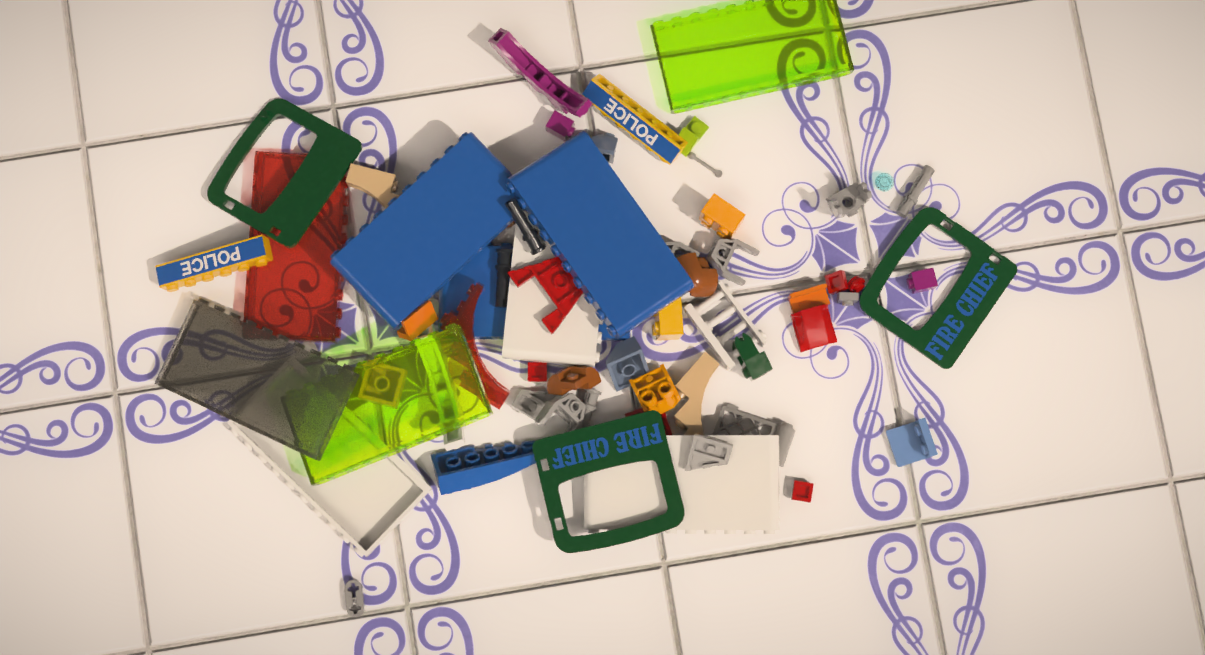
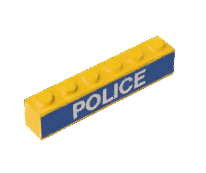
(634, 119)
(214, 263)

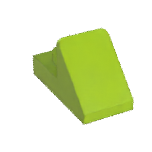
(692, 134)

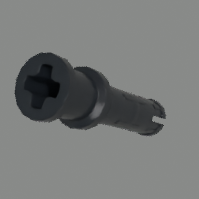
(529, 233)
(503, 267)

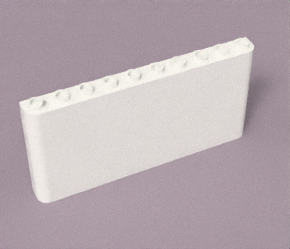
(524, 331)
(714, 498)
(359, 504)

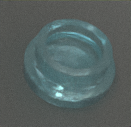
(884, 182)

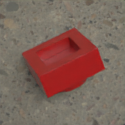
(836, 282)
(537, 372)
(802, 491)

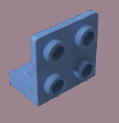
(911, 442)

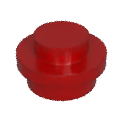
(856, 284)

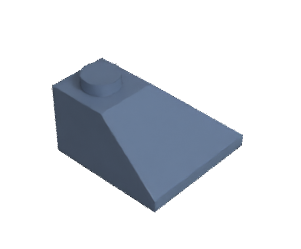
(607, 145)
(626, 363)

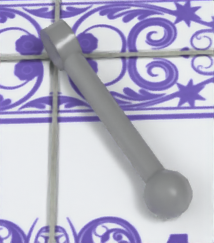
(718, 173)

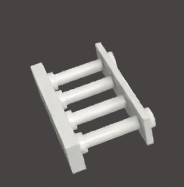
(706, 327)

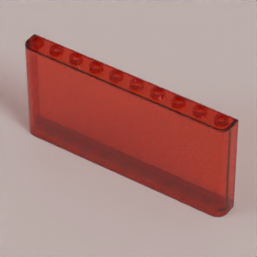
(299, 288)

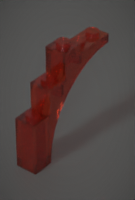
(495, 390)

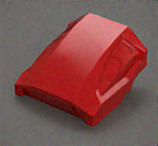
(813, 328)

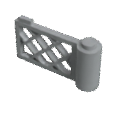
(785, 431)

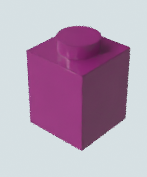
(560, 126)
(922, 280)

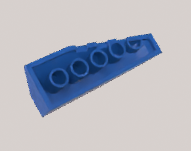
(475, 467)

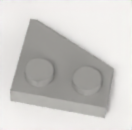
(531, 402)
(707, 453)

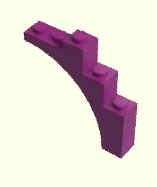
(538, 76)

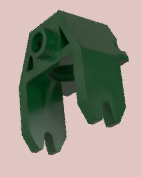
(752, 362)

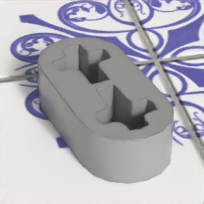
(359, 598)

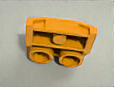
(656, 390)

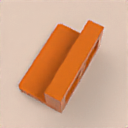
(808, 298)
(417, 321)

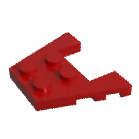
(557, 285)

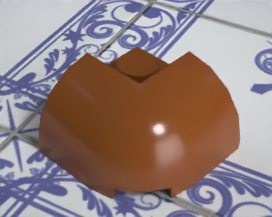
(703, 278)
(572, 379)

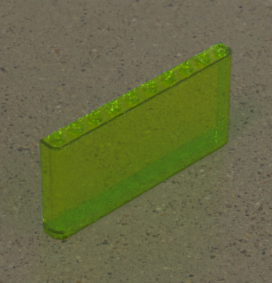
(749, 51)
(404, 403)

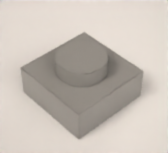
(847, 298)

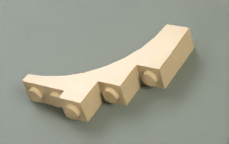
(373, 182)
(692, 388)

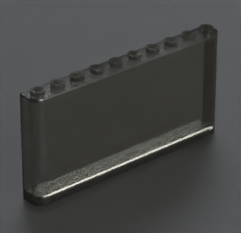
(257, 378)

